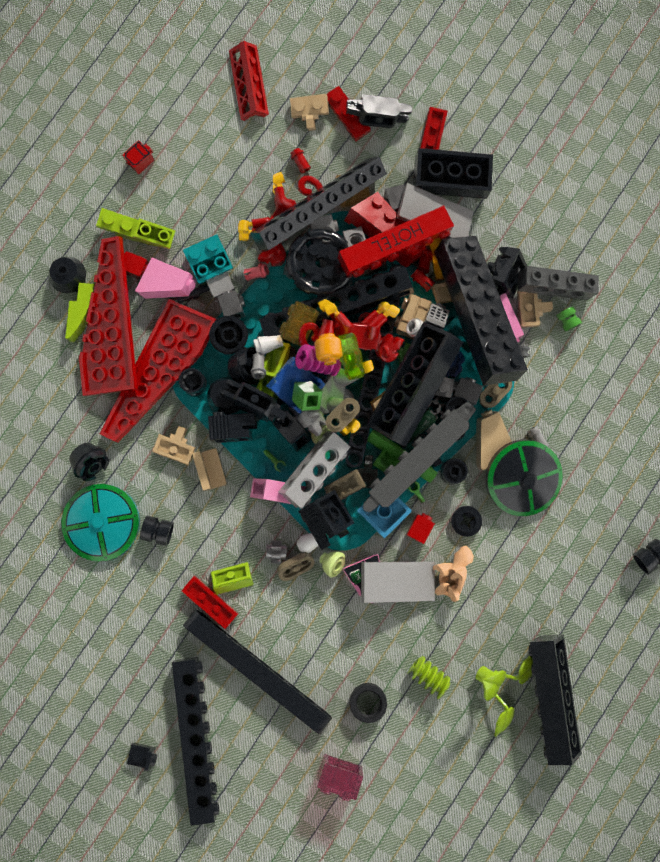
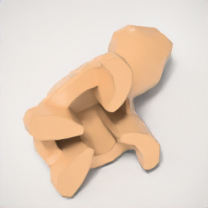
(453, 575)

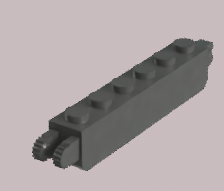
(420, 458)

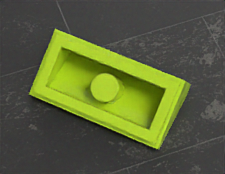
(231, 578)

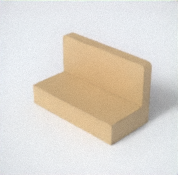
(209, 469)

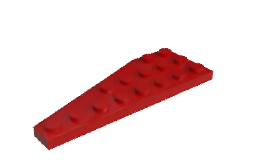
(108, 347)
(170, 349)

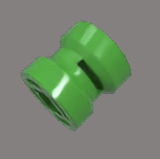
(570, 323)

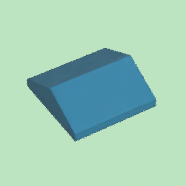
(386, 518)

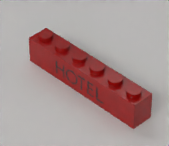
(395, 241)

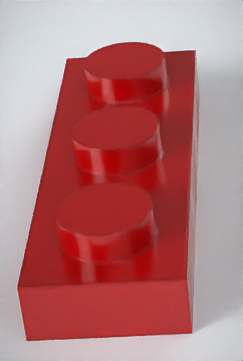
(337, 102)
(209, 602)

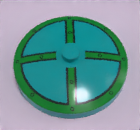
(100, 522)

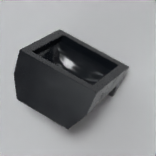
(506, 270)

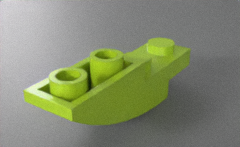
(135, 230)

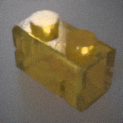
(298, 316)

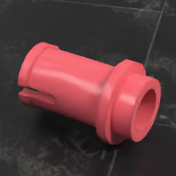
(255, 272)

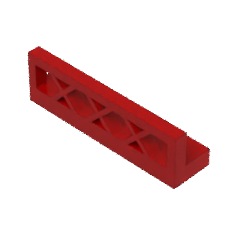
(251, 78)

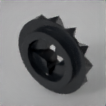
(469, 512)

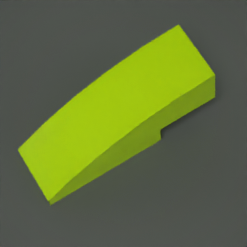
(78, 312)
(273, 363)

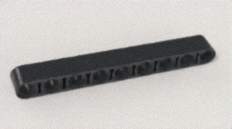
(257, 671)

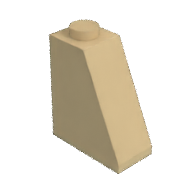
(490, 437)

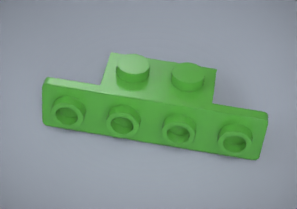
(391, 453)

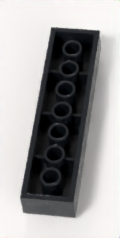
(480, 310)

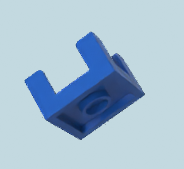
(283, 382)

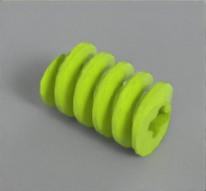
(430, 676)

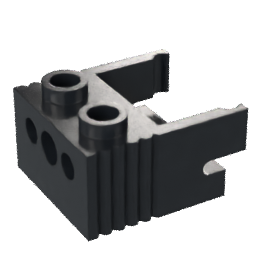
(231, 428)
(328, 517)

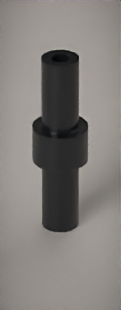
(194, 294)

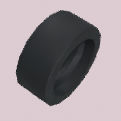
(371, 718)

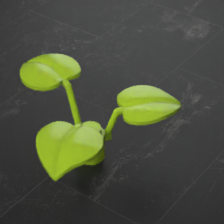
(491, 684)

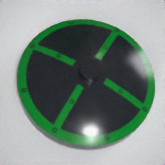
(524, 477)

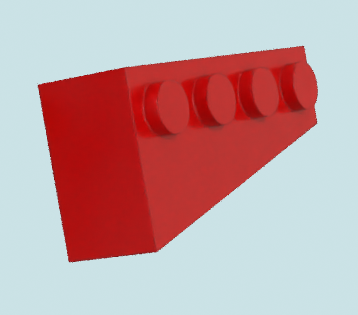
(376, 217)

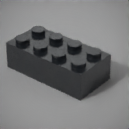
(453, 173)

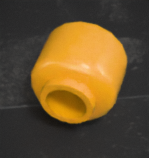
(328, 348)

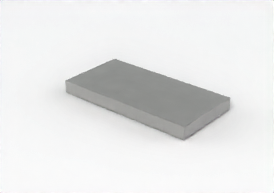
(418, 202)
(397, 582)

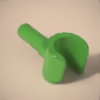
(274, 460)
(415, 490)

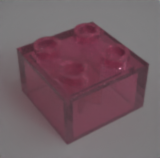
(339, 777)

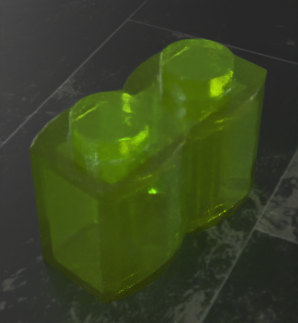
(351, 357)

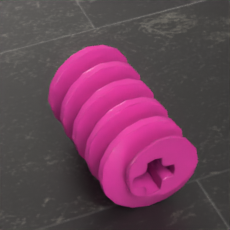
(307, 360)

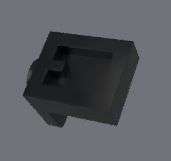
(142, 756)

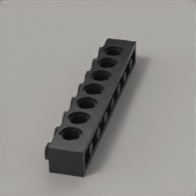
(318, 203)
(364, 302)
(198, 812)

